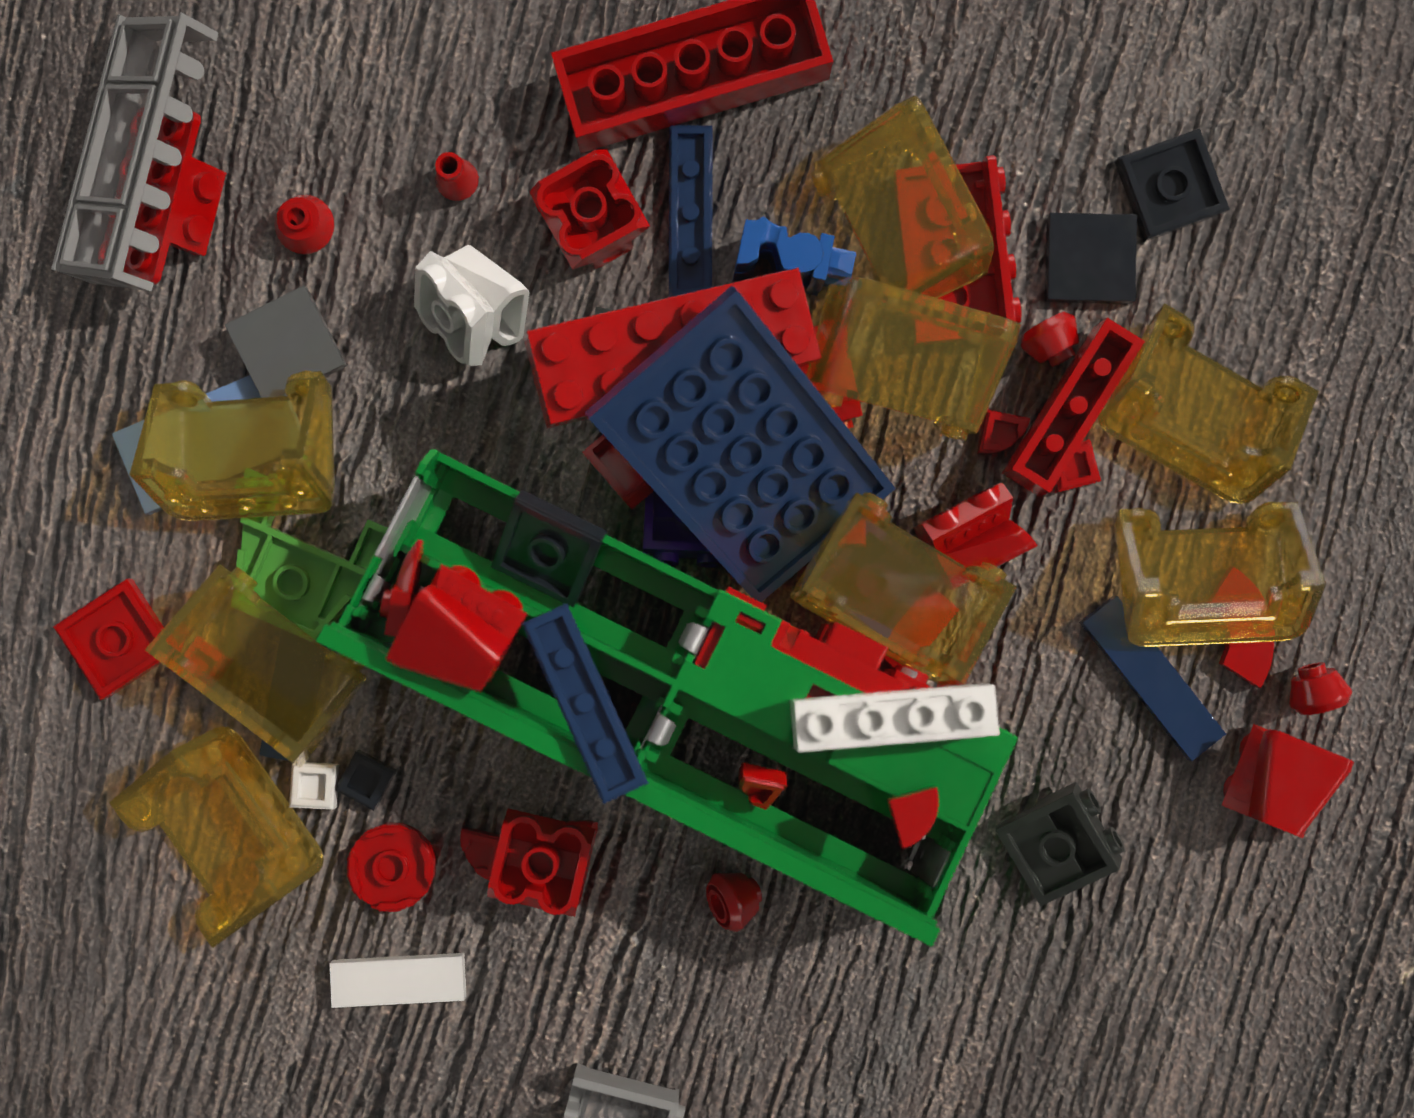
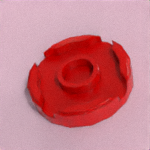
(391, 866)

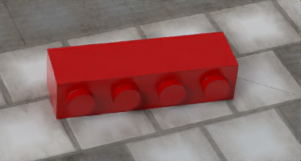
(1073, 407)

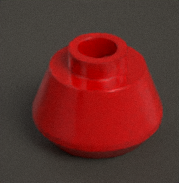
(310, 232)
(1052, 339)
(1318, 690)
(733, 899)

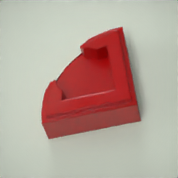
(1000, 431)
(1081, 469)
(761, 784)
(914, 814)
(479, 849)

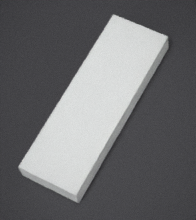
(397, 980)

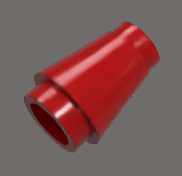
(459, 184)

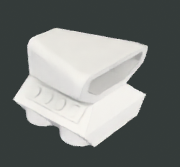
(469, 303)

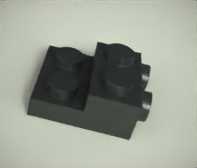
(1061, 843)

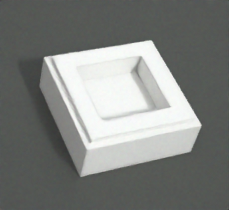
(314, 786)

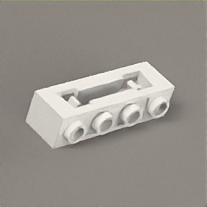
(894, 717)

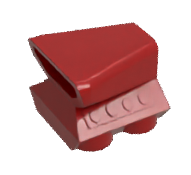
(590, 210)
(978, 530)
(457, 630)
(1283, 780)
(542, 862)

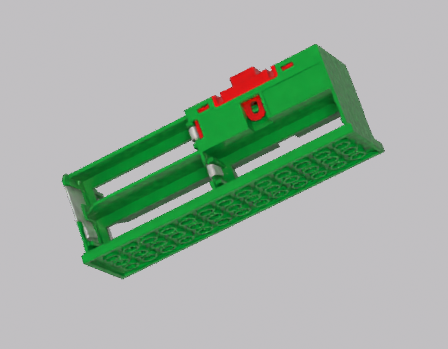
(722, 669)

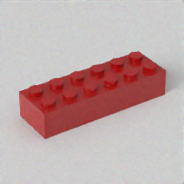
(690, 67)
(590, 355)

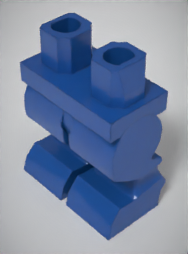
(816, 258)

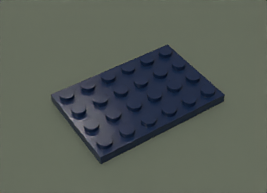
(738, 444)

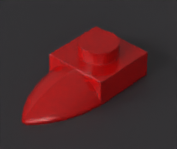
(399, 599)

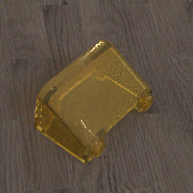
(907, 203)
(910, 354)
(1206, 416)
(238, 454)
(1218, 581)
(903, 592)
(258, 664)
(226, 827)

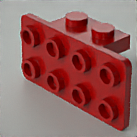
(194, 199)

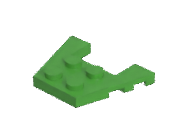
(300, 578)

